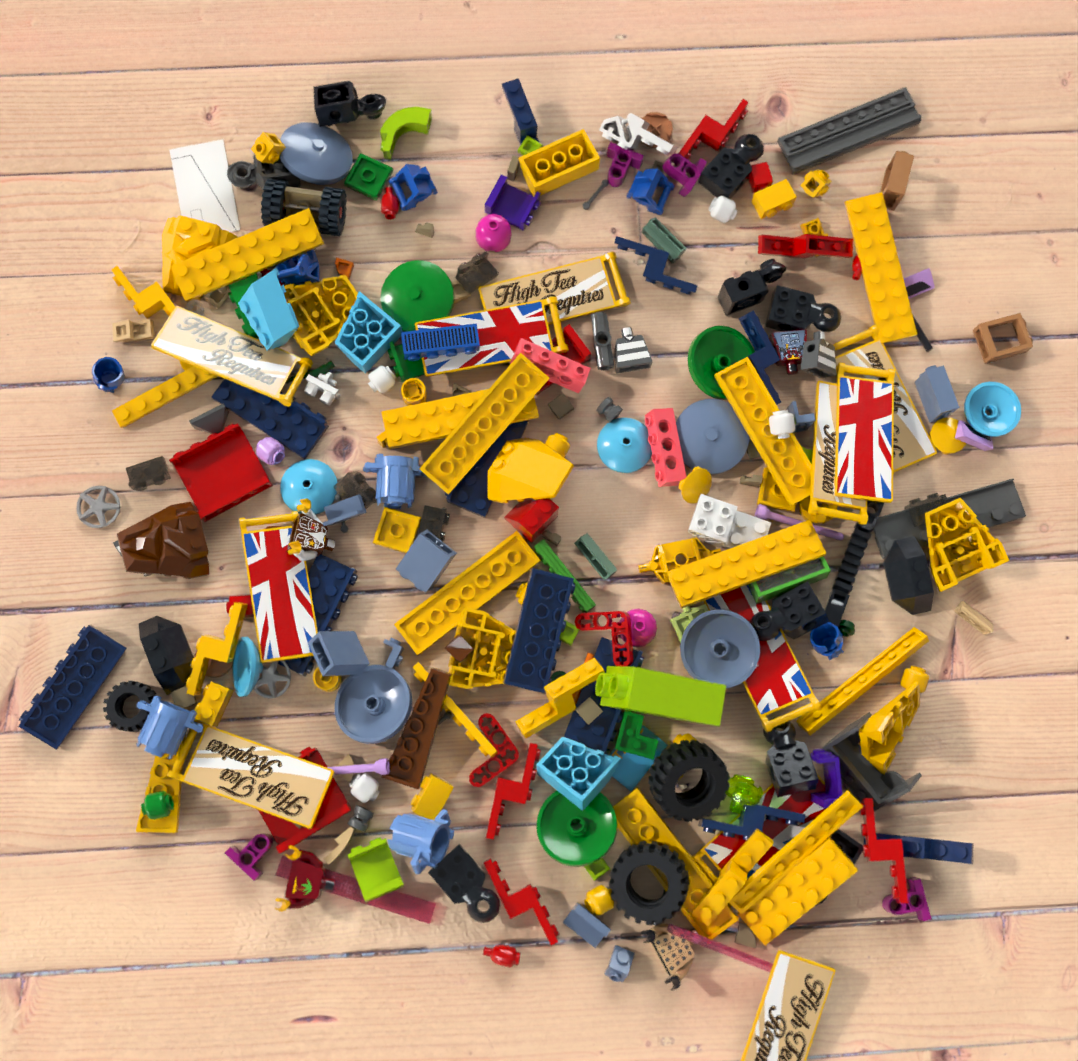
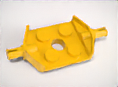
(665, 554)

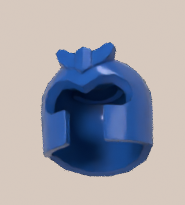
(108, 374)
(827, 640)

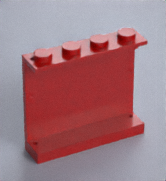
(221, 472)
(332, 808)

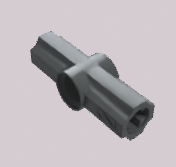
(601, 331)

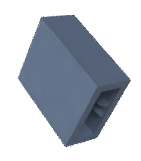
(936, 393)
(425, 561)
(338, 653)

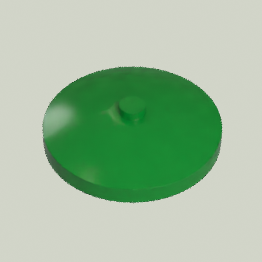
(417, 294)
(712, 352)
(576, 835)

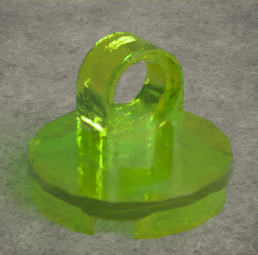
(742, 793)

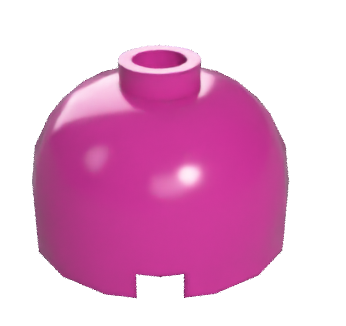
(493, 233)
(642, 626)

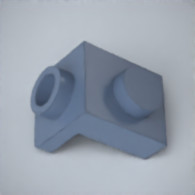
(395, 657)
(619, 964)

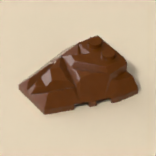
(166, 544)

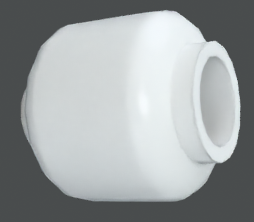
(723, 209)
(381, 379)
(782, 424)
(364, 787)

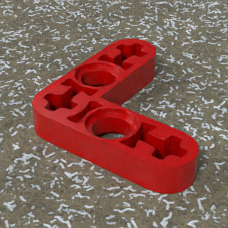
(616, 628)
(500, 748)

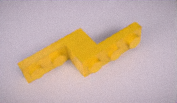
(147, 301)
(216, 648)
(560, 698)
(732, 877)

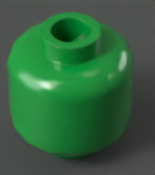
(157, 805)

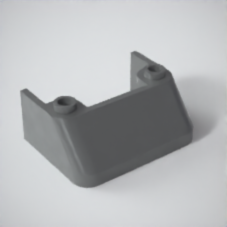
(860, 775)

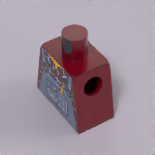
(789, 348)

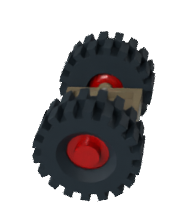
(326, 206)

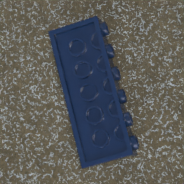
(292, 426)
(472, 490)
(329, 588)
(539, 630)
(71, 686)
(601, 729)

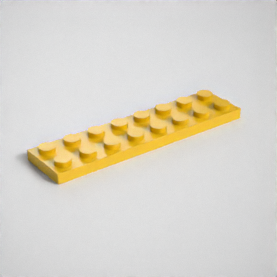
(247, 255)
(880, 268)
(754, 407)
(436, 418)
(484, 423)
(745, 563)
(469, 589)
(641, 822)

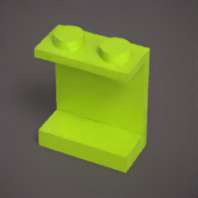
(375, 869)

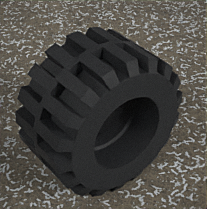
(115, 705)

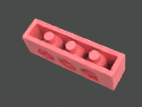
(557, 367)
(669, 439)

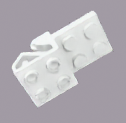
(630, 136)
(724, 525)

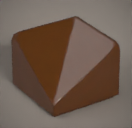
(459, 648)

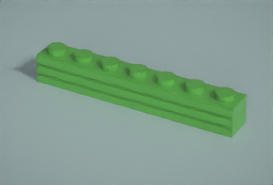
(557, 567)

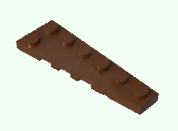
(415, 743)

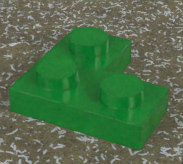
(631, 741)

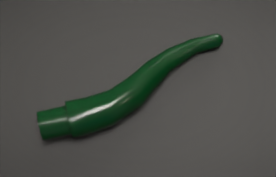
(323, 369)

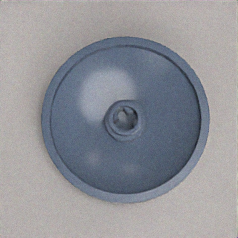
(316, 153)
(711, 436)
(720, 648)
(373, 704)

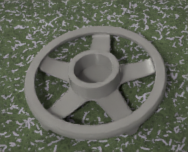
(98, 506)
(270, 677)

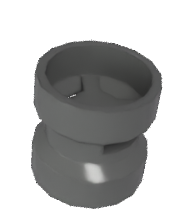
(609, 409)
(362, 813)

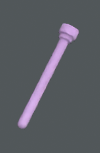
(763, 513)
(381, 766)

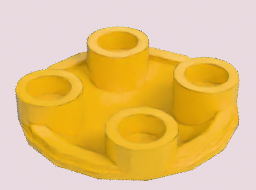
(943, 436)
(695, 484)

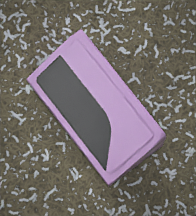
(919, 283)
(970, 436)

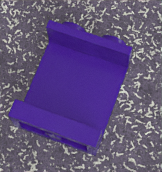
(512, 203)
(831, 776)

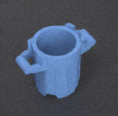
(395, 479)
(165, 726)
(421, 839)

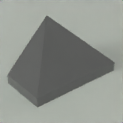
(212, 420)

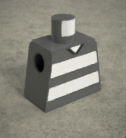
(631, 352)
(819, 357)

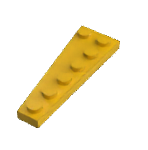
(161, 782)

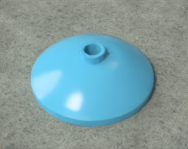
(999, 401)
(621, 456)
(321, 488)
(246, 667)

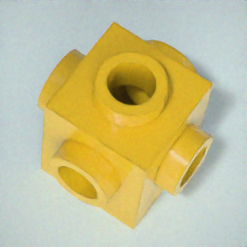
(268, 148)
(811, 186)

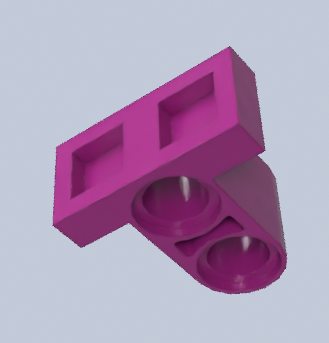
(621, 168)
(679, 172)
(256, 852)
(921, 906)

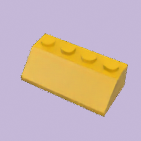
(559, 163)

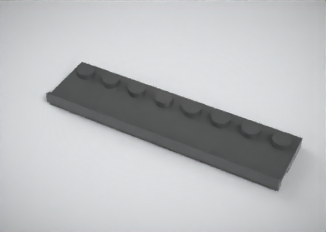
(849, 130)
(991, 504)

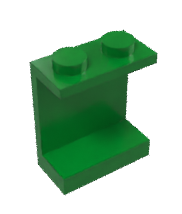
(404, 368)

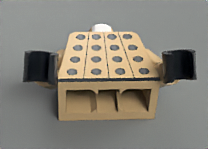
(672, 951)

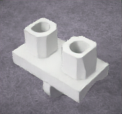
(329, 392)

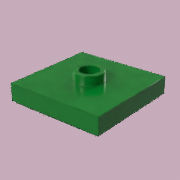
(368, 176)

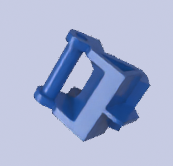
(419, 183)
(644, 187)
(299, 269)

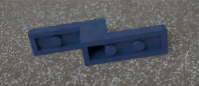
(523, 116)
(655, 265)
(765, 352)
(750, 819)
(933, 848)

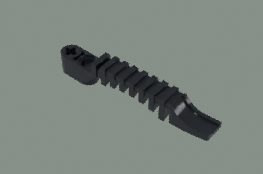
(850, 563)

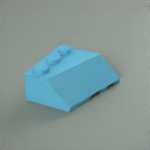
(269, 311)
(367, 333)
(577, 770)

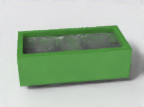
(789, 579)

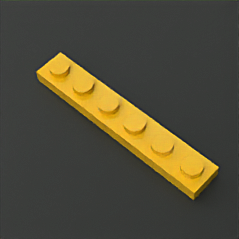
(161, 395)
(460, 718)

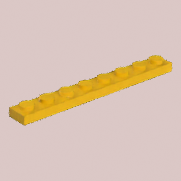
(863, 680)
(795, 851)

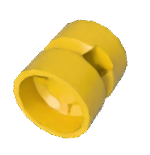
(413, 392)
(326, 683)

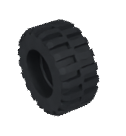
(700, 799)
(634, 904)

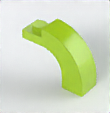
(403, 121)

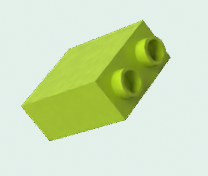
(661, 694)

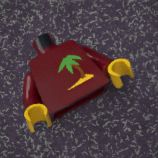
(305, 880)

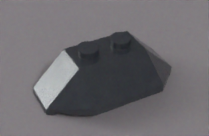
(909, 576)
(166, 652)

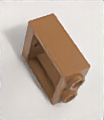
(896, 178)
(987, 345)

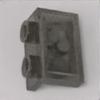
(476, 272)
(148, 473)
(354, 484)
(918, 508)
(434, 520)

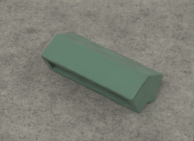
(663, 239)
(595, 556)

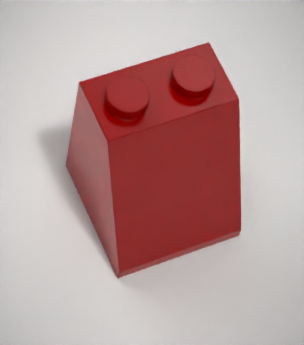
(532, 517)

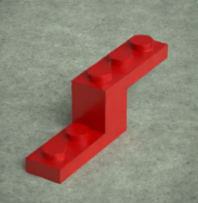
(713, 133)
(805, 246)
(513, 791)
(884, 851)
(521, 901)

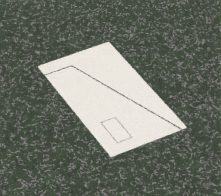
(204, 185)

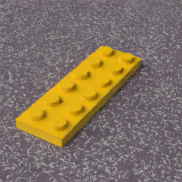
(799, 891)

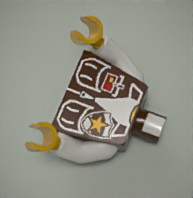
(308, 534)

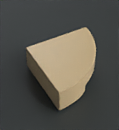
(348, 760)

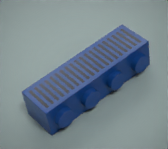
(440, 341)

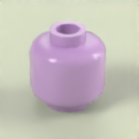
(270, 451)

